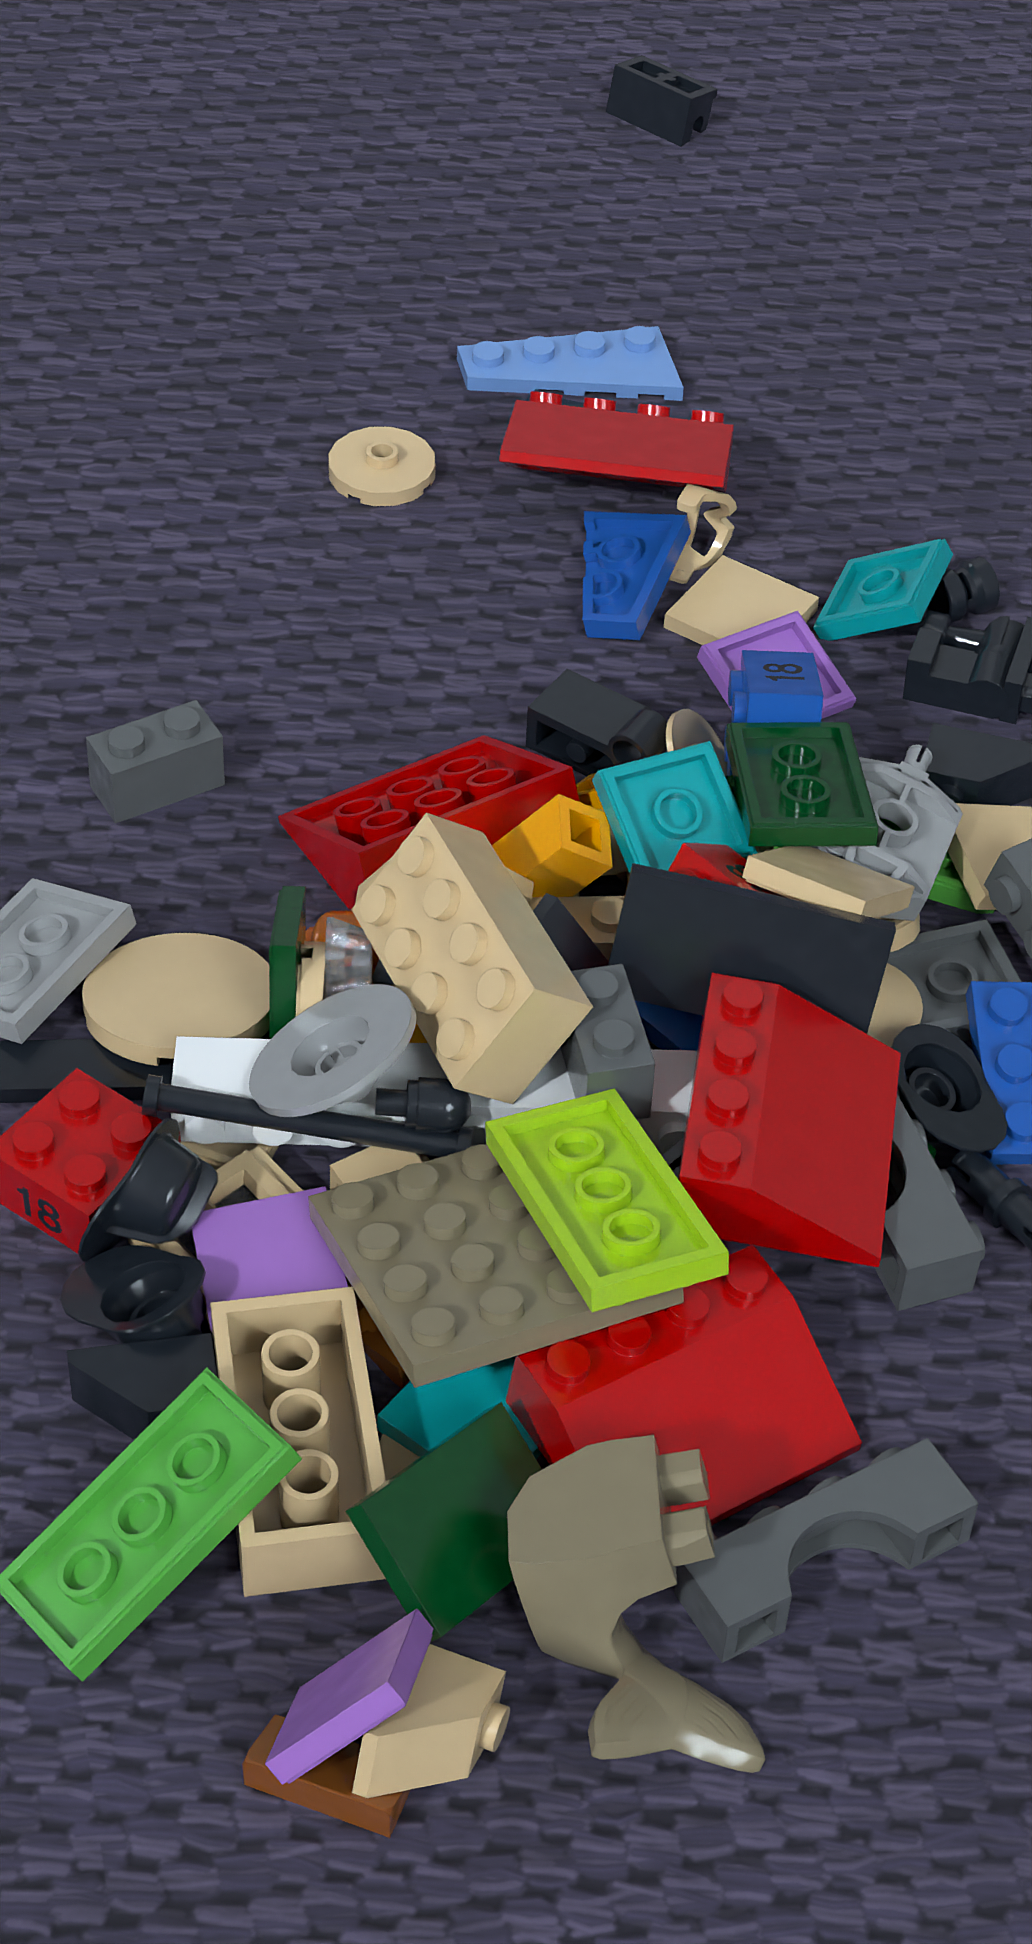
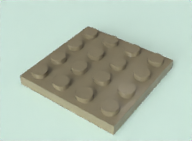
(456, 1266)

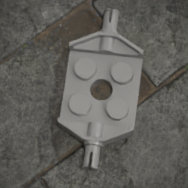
(925, 820)

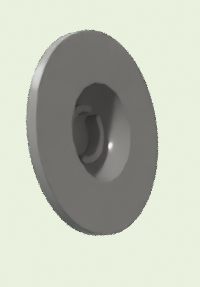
(333, 1051)

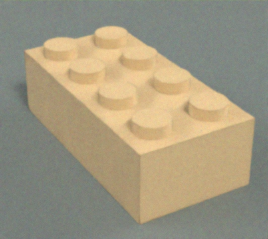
(471, 959)
(307, 1377)

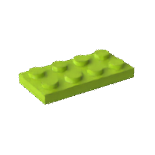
(606, 1200)

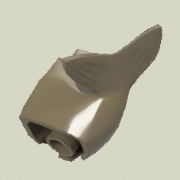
(587, 1547)

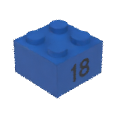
(774, 689)

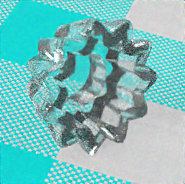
(346, 957)

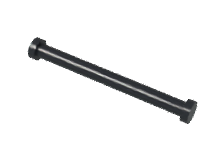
(319, 1124)

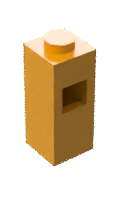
(559, 847)

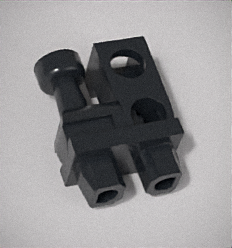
(972, 668)

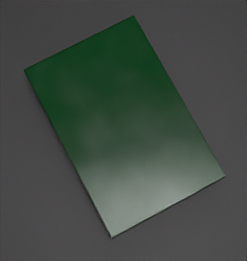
(800, 784)
(445, 1520)

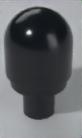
(426, 1105)

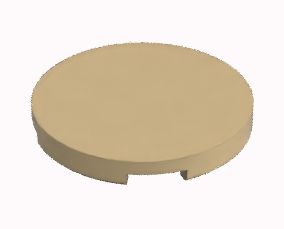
(175, 988)

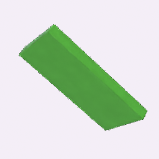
(145, 1523)

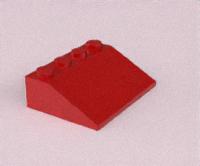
(618, 444)
(471, 784)
(789, 1124)
(711, 1375)

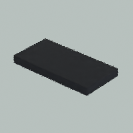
(687, 927)

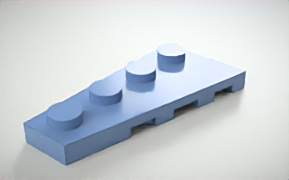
(591, 361)

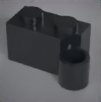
(592, 725)

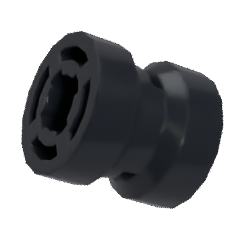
(967, 588)

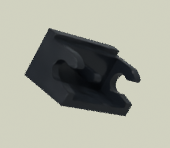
(660, 99)

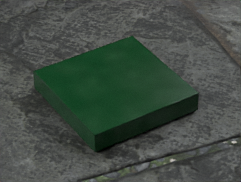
(286, 955)

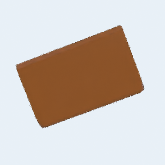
(324, 1787)

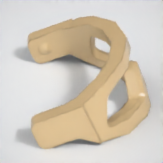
(690, 502)

